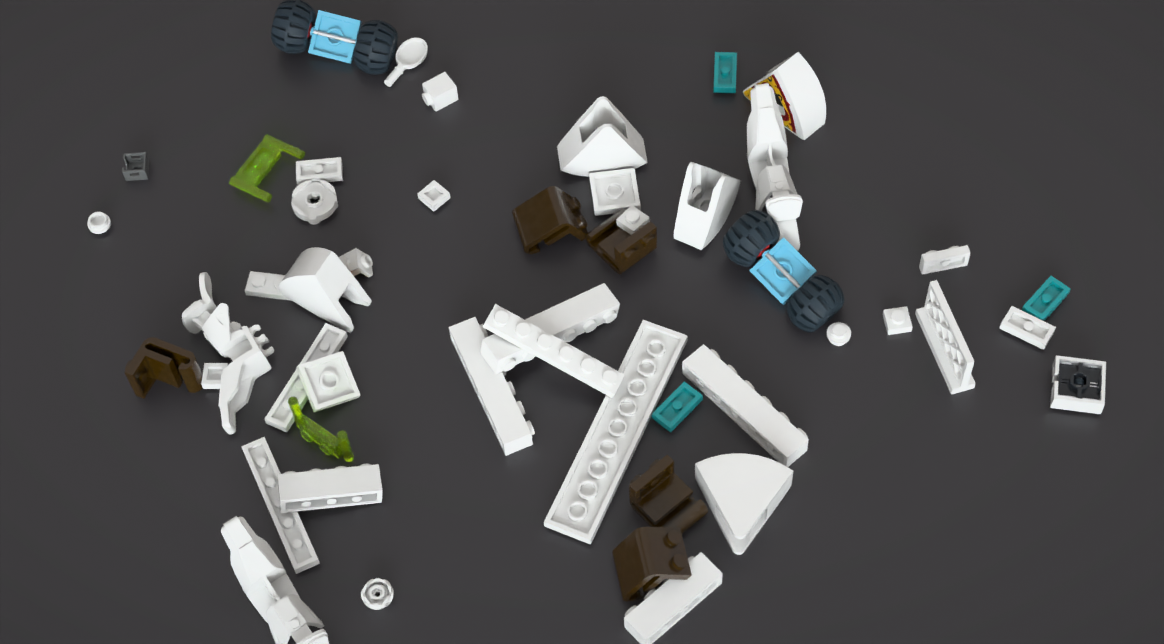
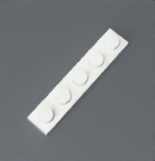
(326, 343)

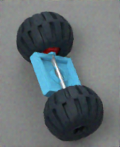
(334, 36)
(783, 270)

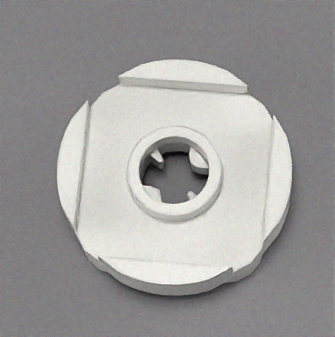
(318, 211)

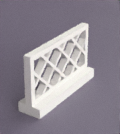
(946, 340)

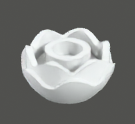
(376, 586)

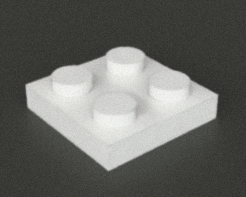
(614, 191)
(328, 381)

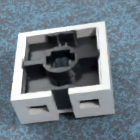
(1078, 384)

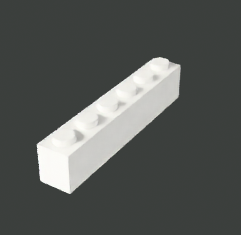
(563, 321)
(491, 388)
(745, 405)

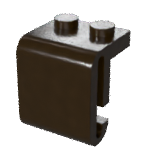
(548, 218)
(620, 248)
(162, 362)
(664, 498)
(648, 559)

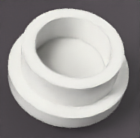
(98, 222)
(838, 333)

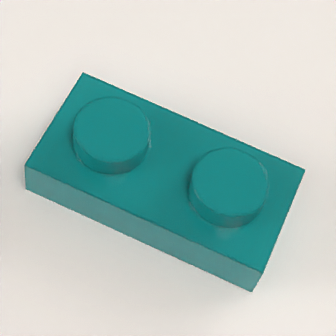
(725, 72)
(1046, 298)
(677, 407)

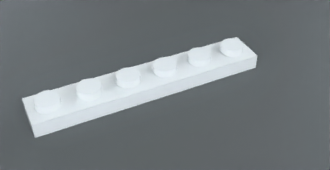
(553, 350)
(288, 524)

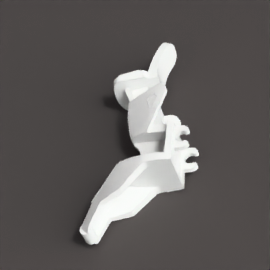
(769, 163)
(231, 342)
(269, 586)

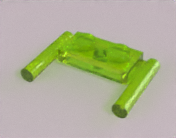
(260, 164)
(313, 432)

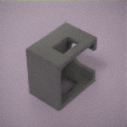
(132, 163)

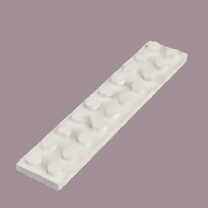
(615, 433)

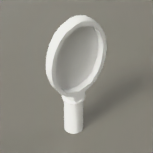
(408, 56)

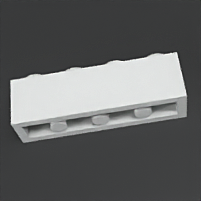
(329, 488)
(672, 601)

